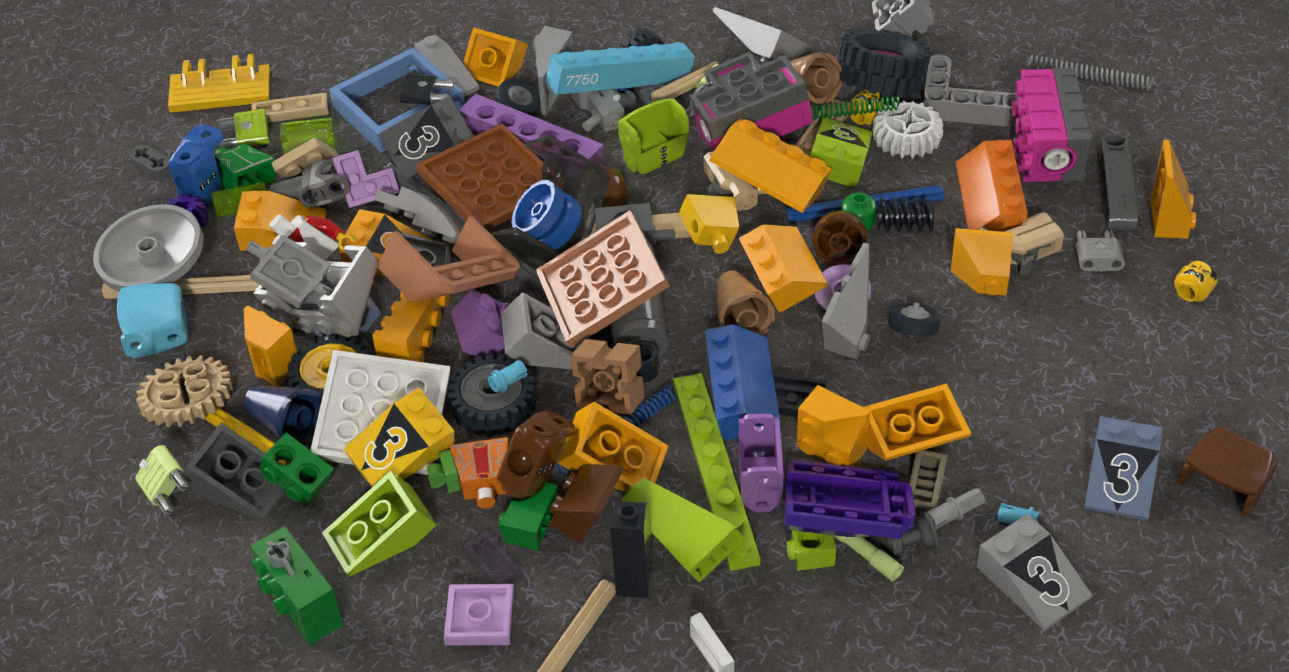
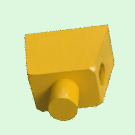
(710, 220)

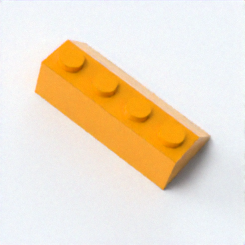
(771, 165)

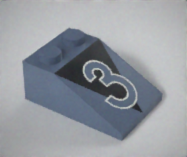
(1123, 468)

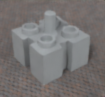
(902, 16)

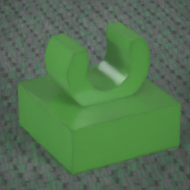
(444, 473)

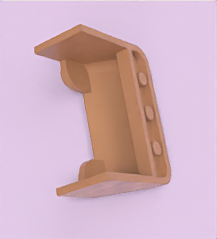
(482, 264)

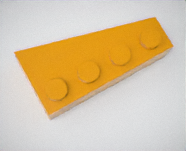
(409, 328)

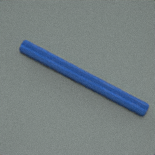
(818, 210)

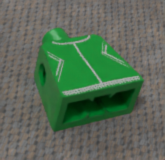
(244, 166)

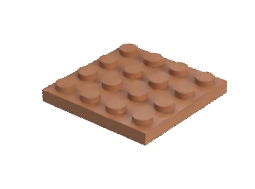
(601, 278)

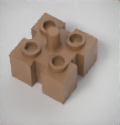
(608, 375)

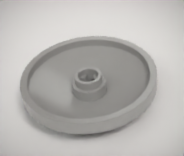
(148, 247)

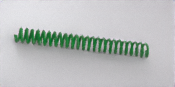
(857, 108)

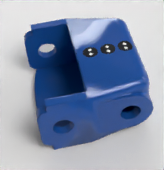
(195, 165)

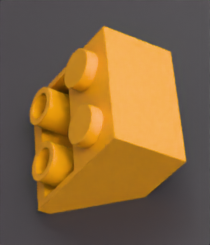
(269, 345)

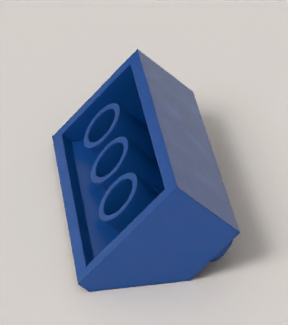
(740, 377)

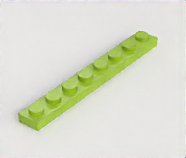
(715, 466)

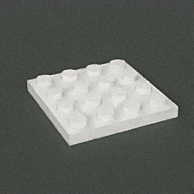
(362, 389)

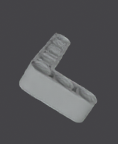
(965, 104)

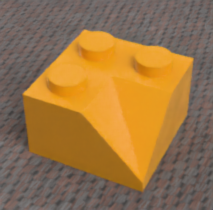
(832, 428)

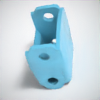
(153, 317)

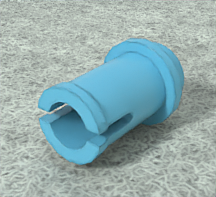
(502, 379)
(1010, 514)

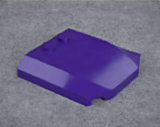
(846, 501)

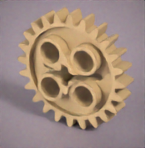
(164, 398)

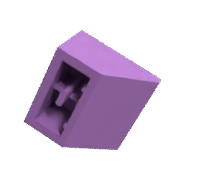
(479, 324)

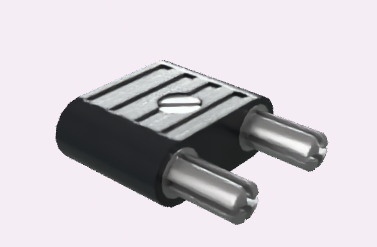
(423, 89)

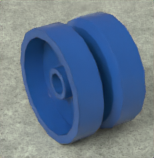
(547, 214)

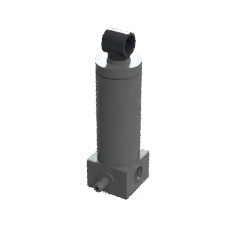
(646, 322)

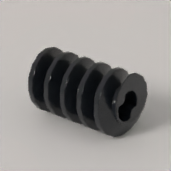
(905, 214)

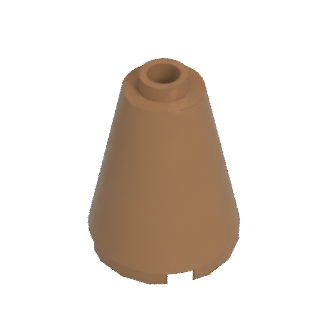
(821, 76)
(742, 304)

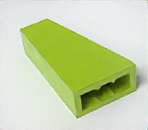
(686, 530)

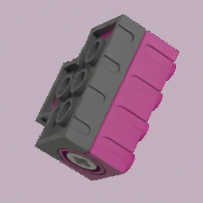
(742, 88)
(1050, 126)

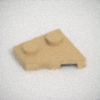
(307, 153)

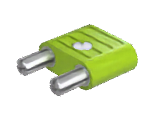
(250, 129)

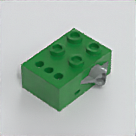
(295, 585)

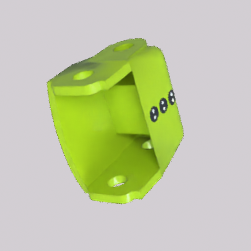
(654, 135)

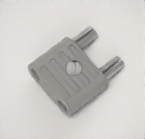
(1099, 253)

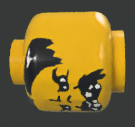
(865, 118)
(1195, 281)

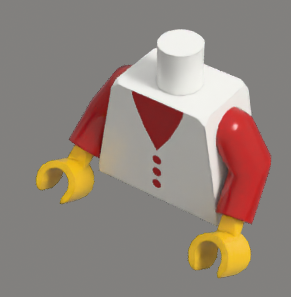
(314, 230)

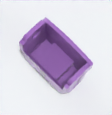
(760, 472)

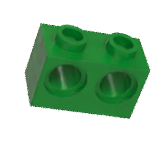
(301, 465)

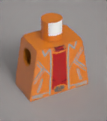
(478, 469)

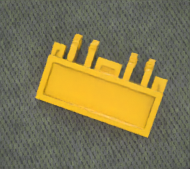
(220, 88)

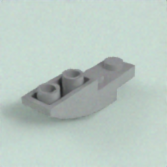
(425, 212)

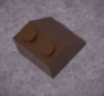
(584, 499)

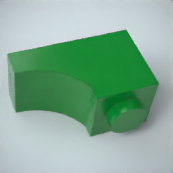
(528, 520)

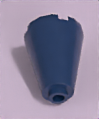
(284, 410)

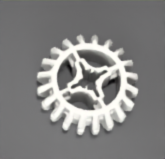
(908, 130)

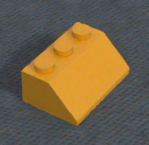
(783, 264)
(915, 423)

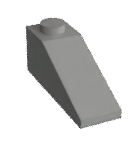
(445, 60)

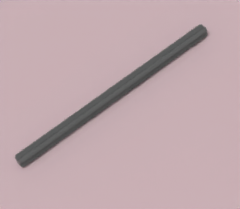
(525, 272)

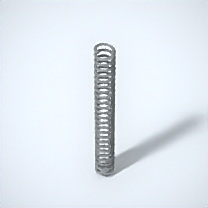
(1143, 84)

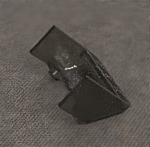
(577, 178)

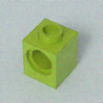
(818, 556)

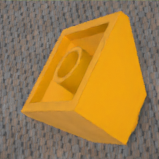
(493, 56)
(983, 259)

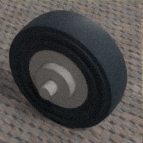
(914, 319)

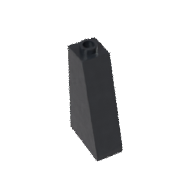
(631, 548)

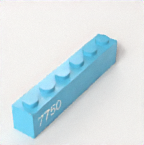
(618, 68)

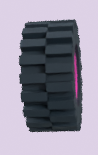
(883, 62)

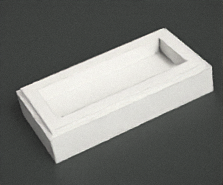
(710, 645)

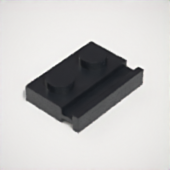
(793, 391)

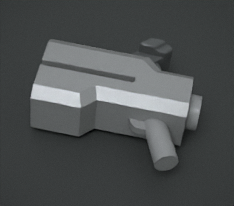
(605, 106)

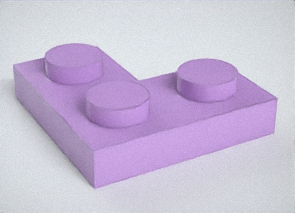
(362, 186)

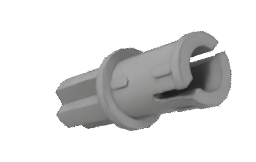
(956, 507)

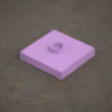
(479, 614)

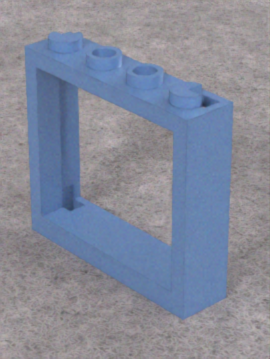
(376, 77)

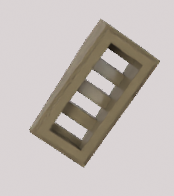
(931, 460)

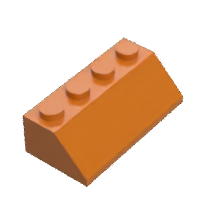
(991, 187)

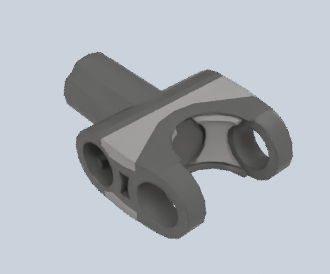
(314, 185)

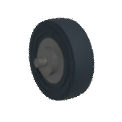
(519, 96)

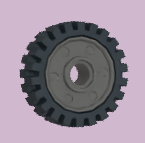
(481, 408)

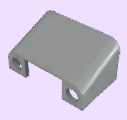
(331, 314)

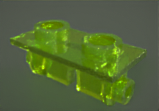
(228, 200)

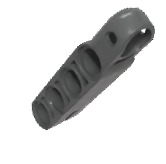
(1118, 184)

